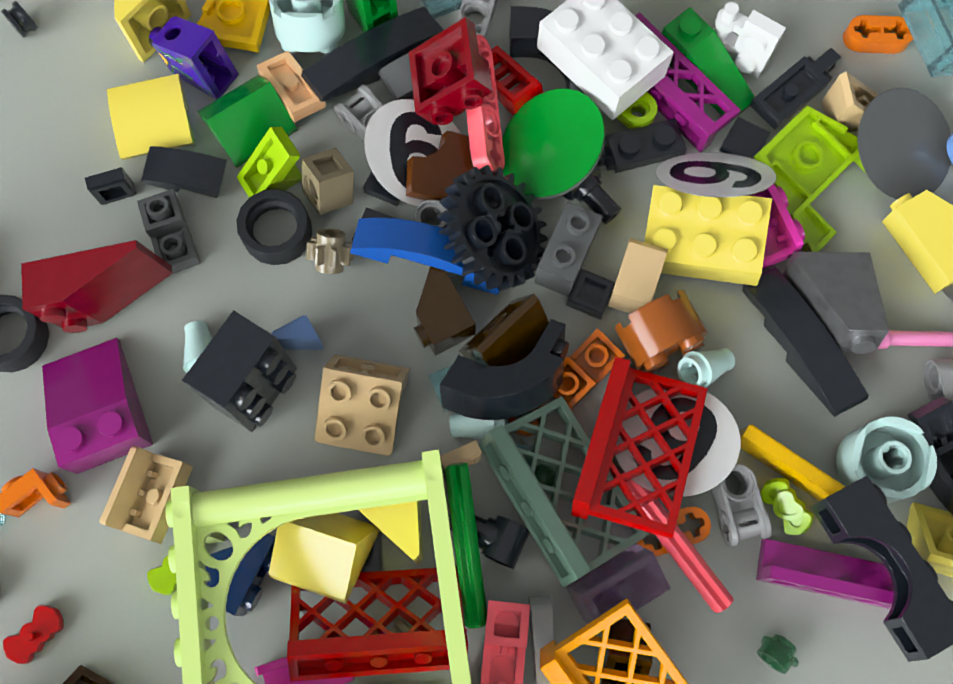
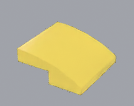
(149, 116)

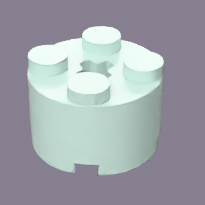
(308, 24)
(890, 442)

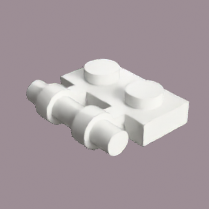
(755, 41)

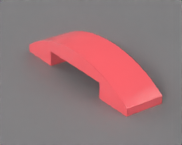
(505, 643)

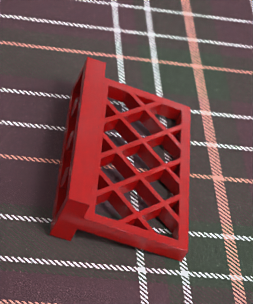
(604, 441)
(378, 649)

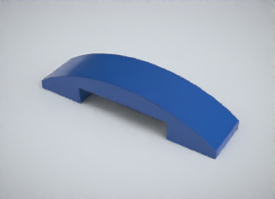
(411, 241)

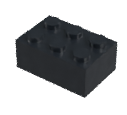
(242, 372)

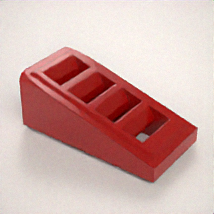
(522, 93)

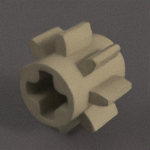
(329, 251)

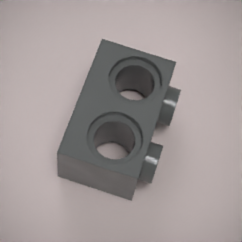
(567, 249)

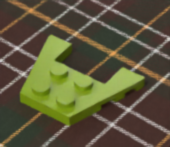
(806, 160)

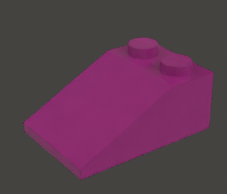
(92, 408)

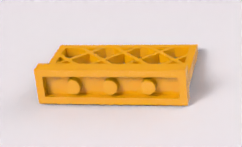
(562, 668)

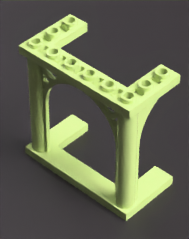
(207, 517)

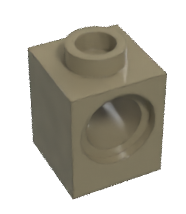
(327, 181)

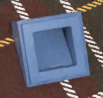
(298, 335)

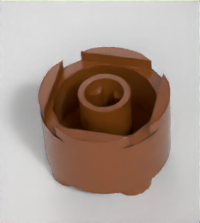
(662, 331)

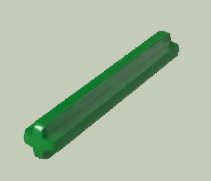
(466, 545)

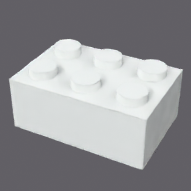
(604, 51)

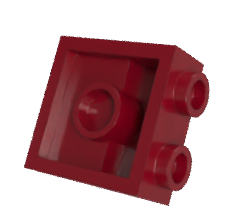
(449, 73)

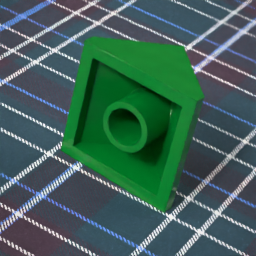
(245, 116)

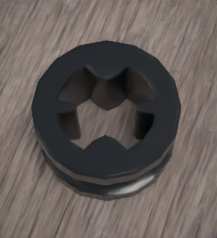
(19, 19)

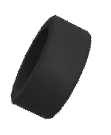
(262, 203)
(34, 342)

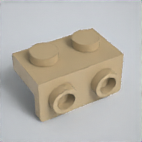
(142, 494)

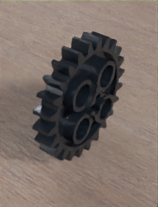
(492, 228)

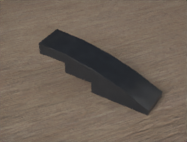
(363, 56)
(807, 343)

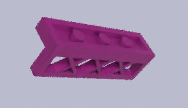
(674, 103)
(825, 573)

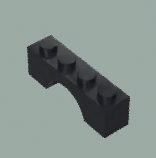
(920, 608)

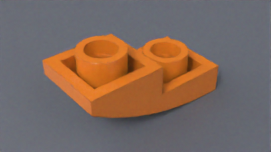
(587, 367)

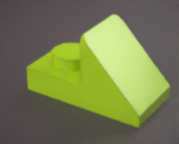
(271, 164)

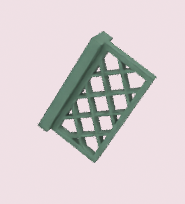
(531, 497)

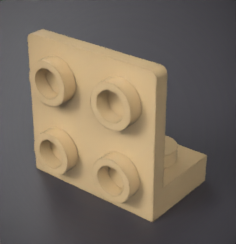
(360, 404)

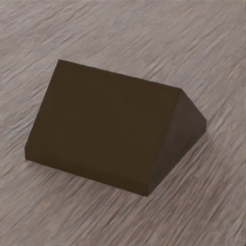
(509, 334)

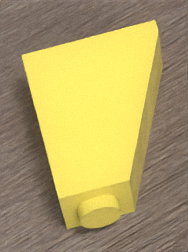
(925, 234)

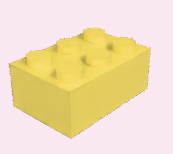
(709, 235)

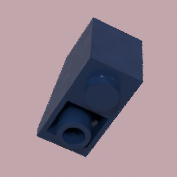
(244, 588)

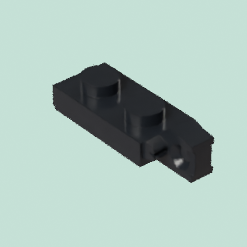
(794, 88)
(642, 146)

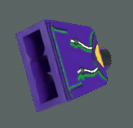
(183, 49)

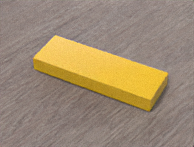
(788, 463)

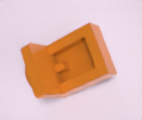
(28, 489)

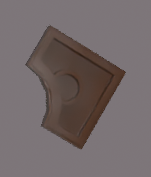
(432, 174)

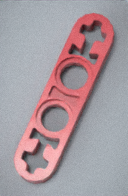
(484, 122)

